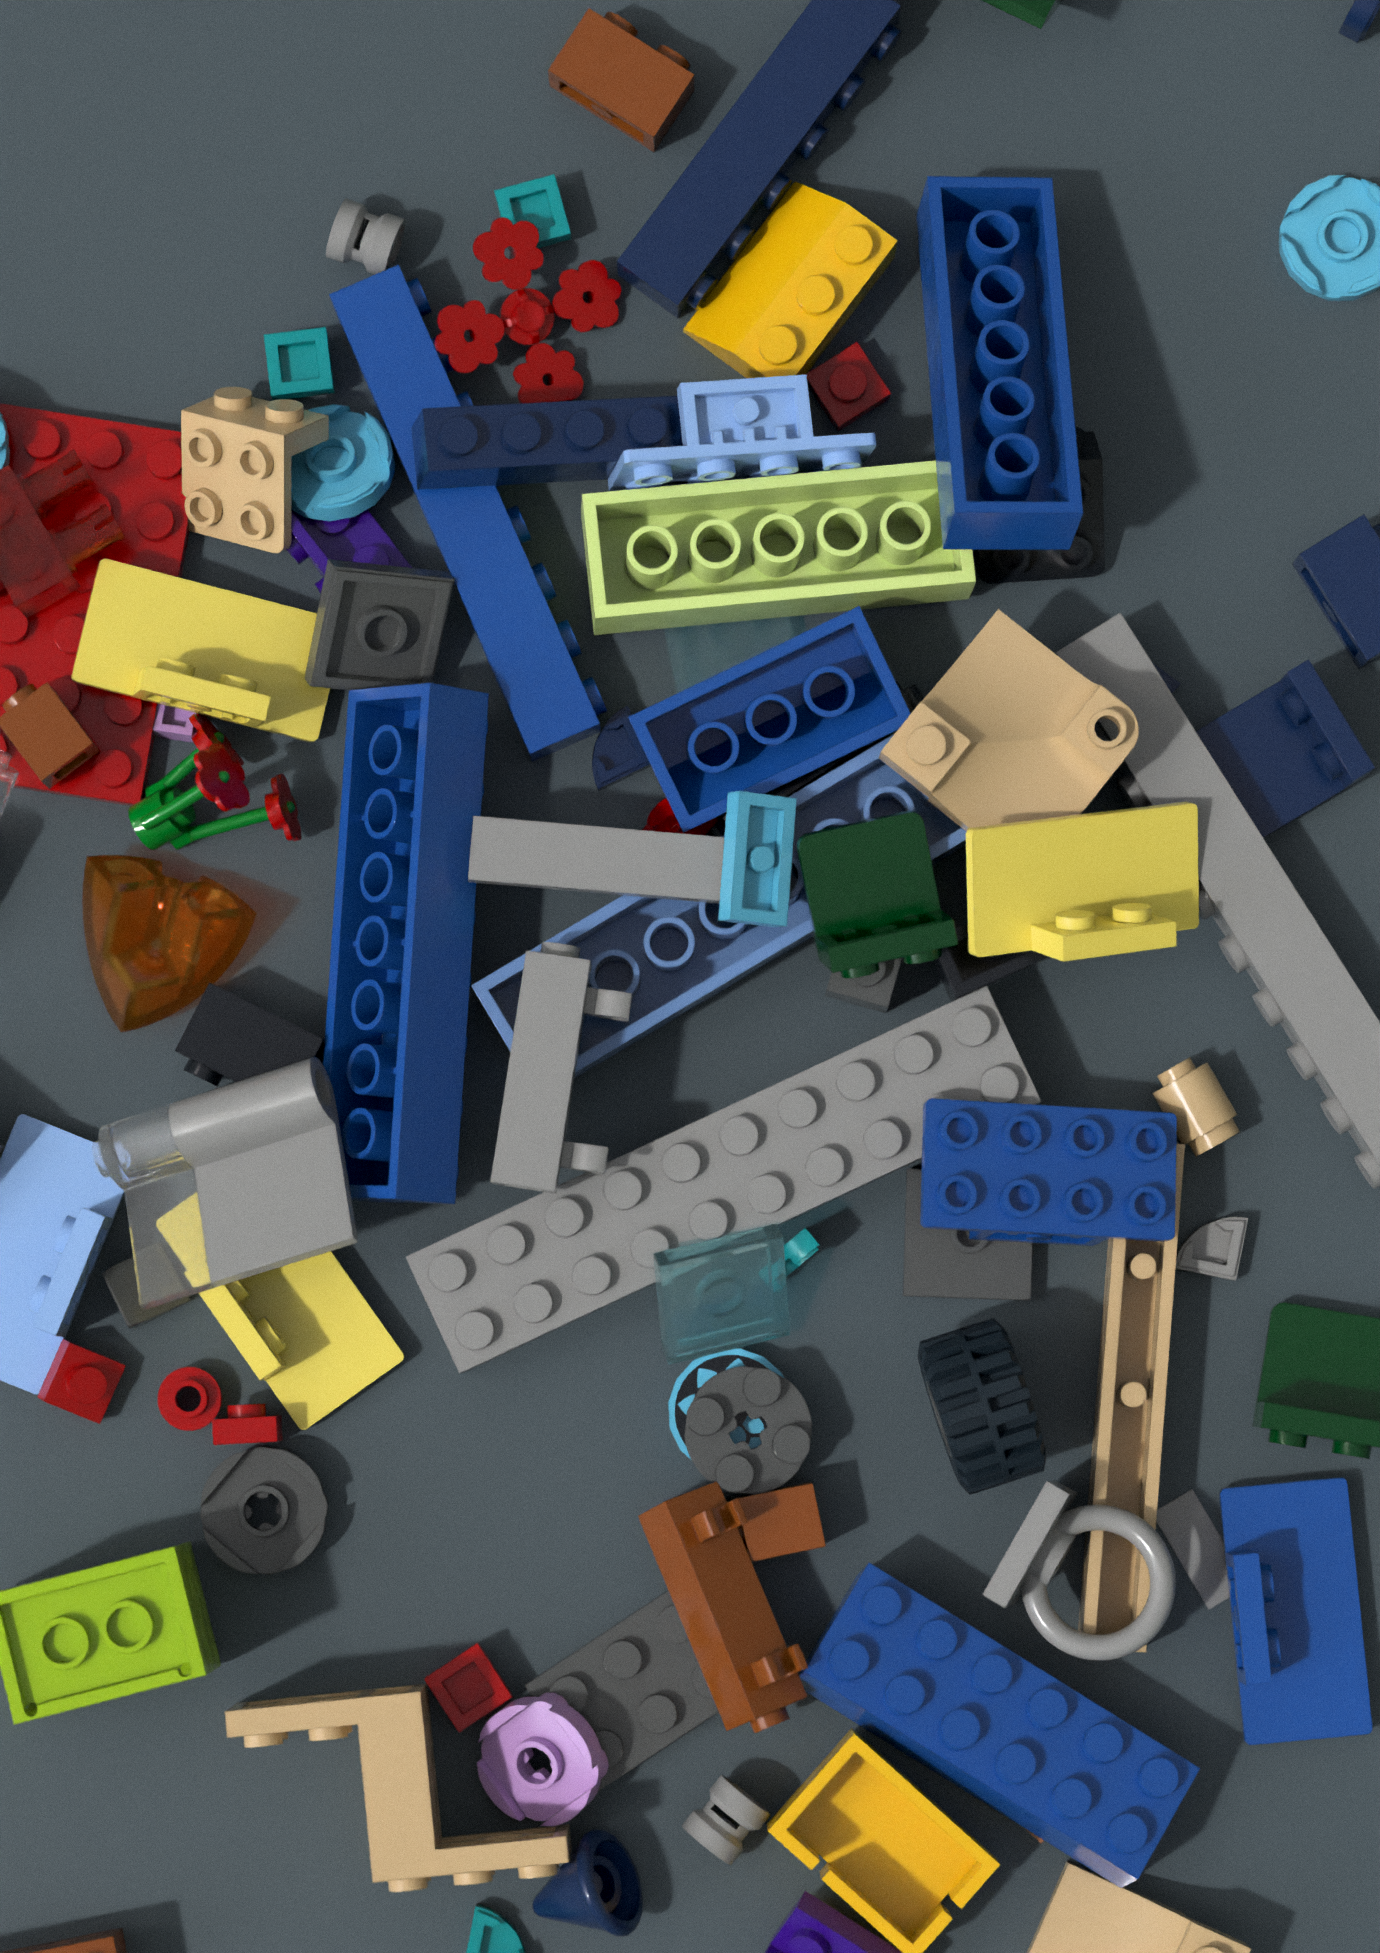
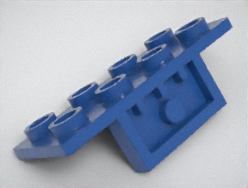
(1048, 1172)
(1295, 1611)

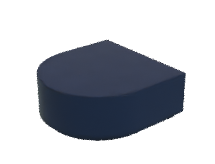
(1359, 19)

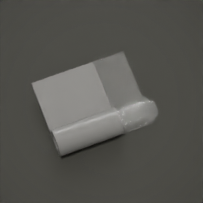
(231, 1181)

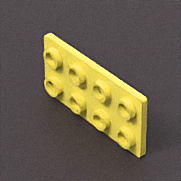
(200, 650)
(1084, 883)
(306, 1334)

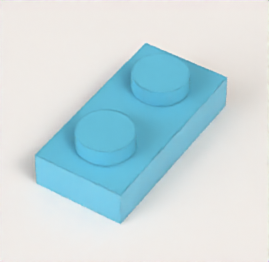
(757, 859)

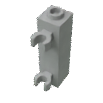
(543, 1070)

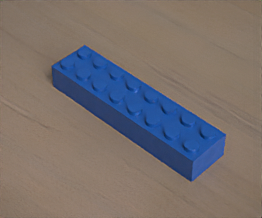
(404, 936)

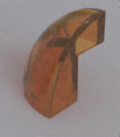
(156, 937)

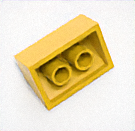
(792, 286)

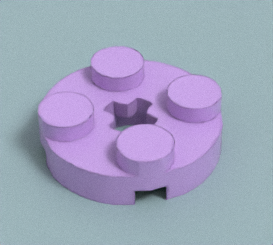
(566, 1739)

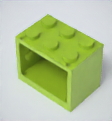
(104, 1633)

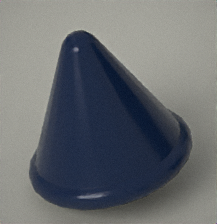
(595, 1887)

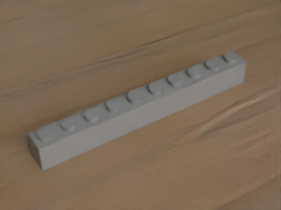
(1246, 892)

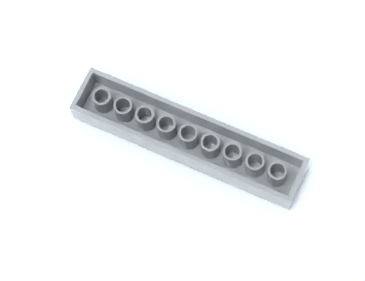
(713, 1179)

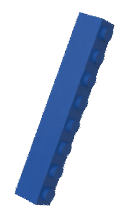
(471, 524)

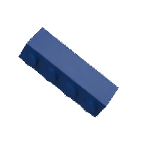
(771, 718)

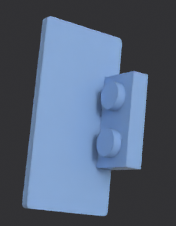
(741, 433)
(50, 1238)

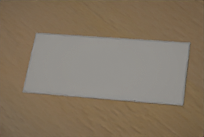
(1196, 1546)

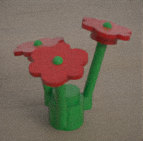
(167, 812)

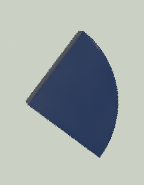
(617, 751)

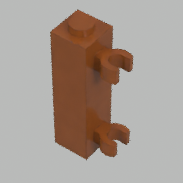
(724, 1607)

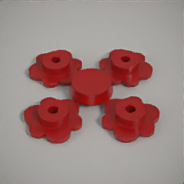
(527, 313)

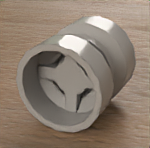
(370, 244)
(718, 1832)

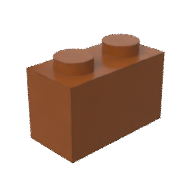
(622, 78)

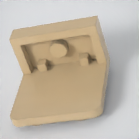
(241, 465)

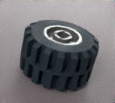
(982, 1406)

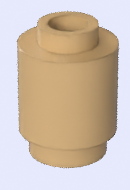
(1199, 1104)

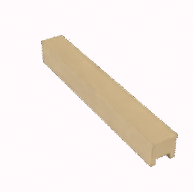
(1129, 1420)

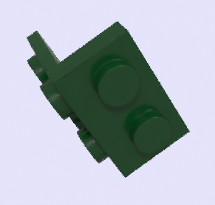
(873, 894)
(1320, 1379)

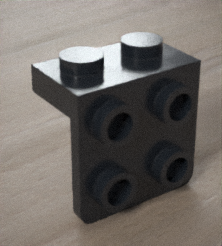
(1087, 549)

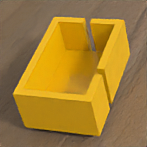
(882, 1844)

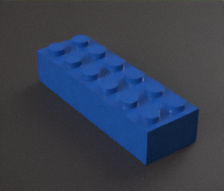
(998, 364)
(997, 1726)

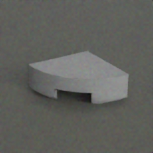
(1214, 1248)

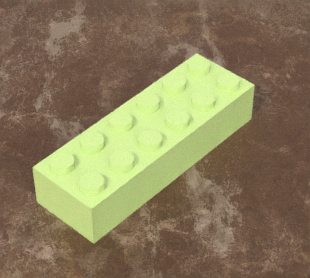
(769, 548)

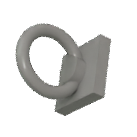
(1040, 1551)

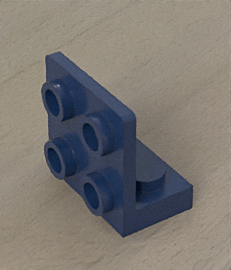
(1286, 749)

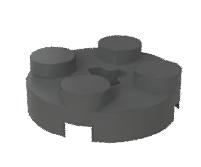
(760, 1395)
(227, 1512)

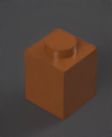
(46, 733)
(781, 1522)

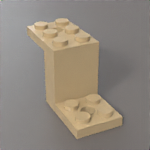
(401, 1787)

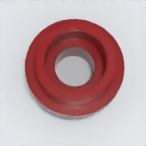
(210, 1398)

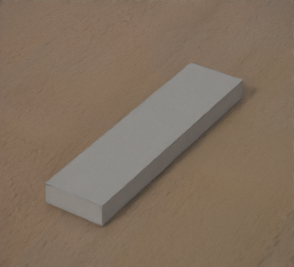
(596, 859)

